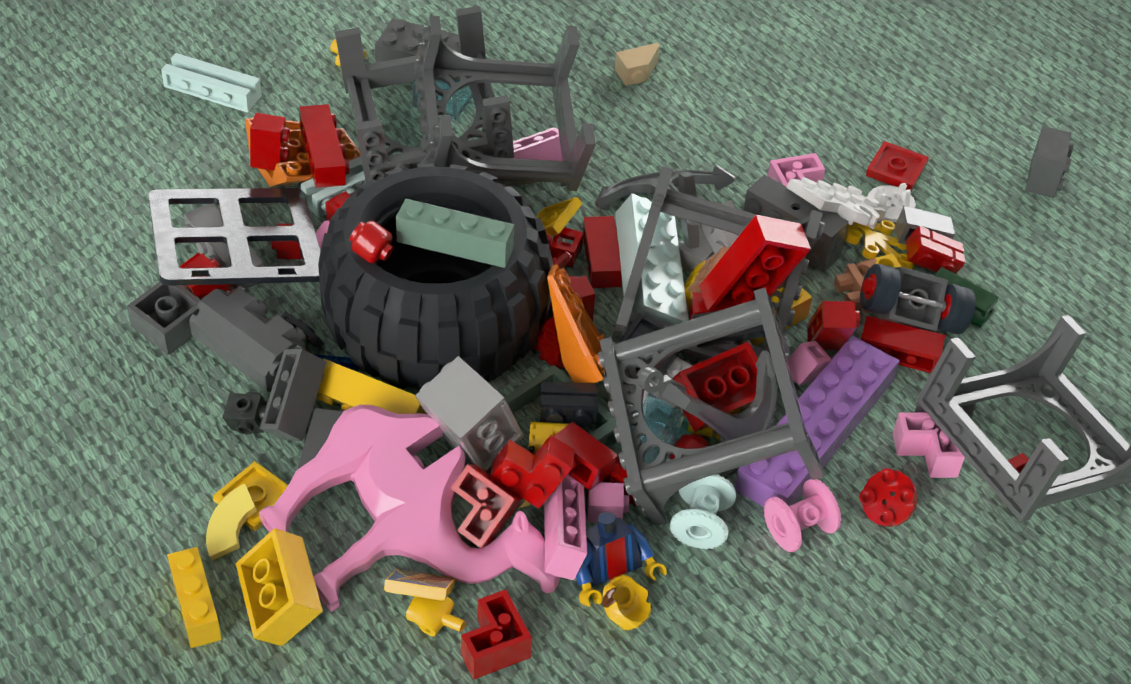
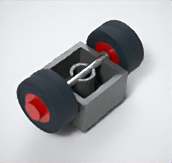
(917, 299)

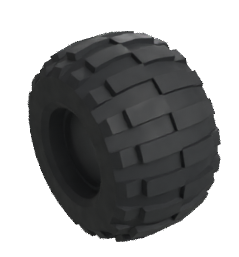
(414, 328)

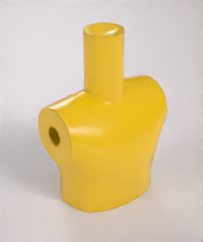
(433, 615)

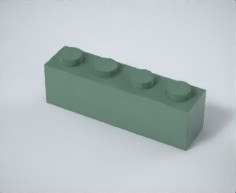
(455, 233)

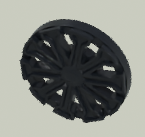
(308, 331)

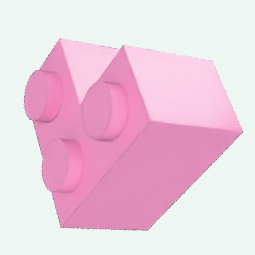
(796, 167)
(920, 436)

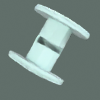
(699, 524)

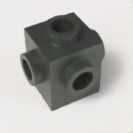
(245, 412)

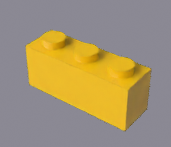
(194, 597)

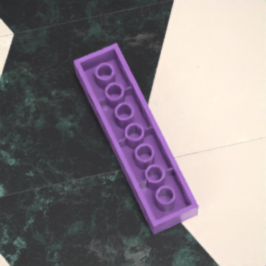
(830, 413)

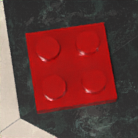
(897, 166)

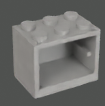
(469, 413)

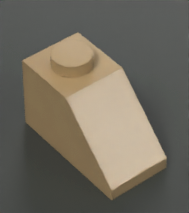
(636, 63)

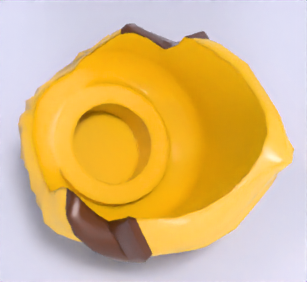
(626, 602)

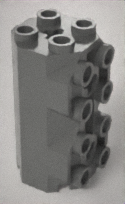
(243, 335)

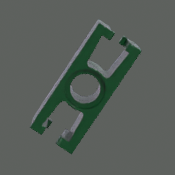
(984, 299)

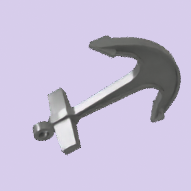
(683, 178)
(728, 426)

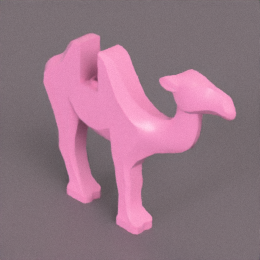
(405, 502)

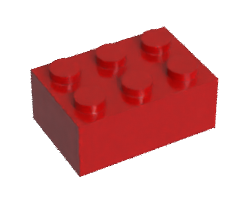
(722, 381)

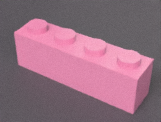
(539, 146)
(565, 529)

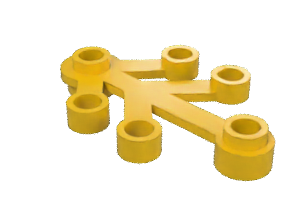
(874, 241)

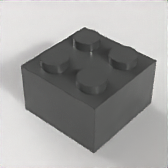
(1049, 162)
(164, 315)

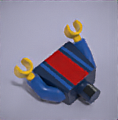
(611, 552)

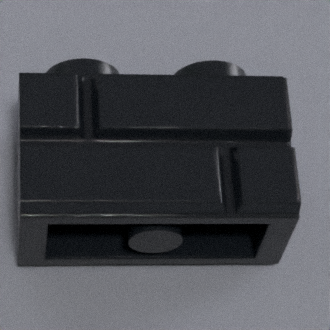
(569, 403)

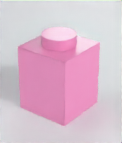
(807, 362)
(607, 498)

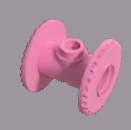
(788, 521)

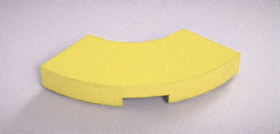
(227, 521)

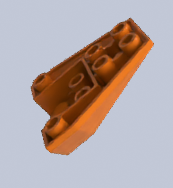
(297, 167)
(575, 330)

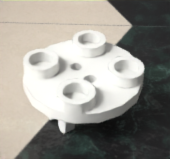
(892, 200)

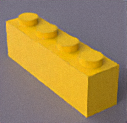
(354, 388)

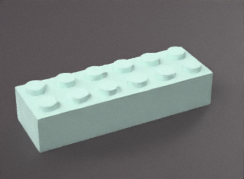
(661, 284)

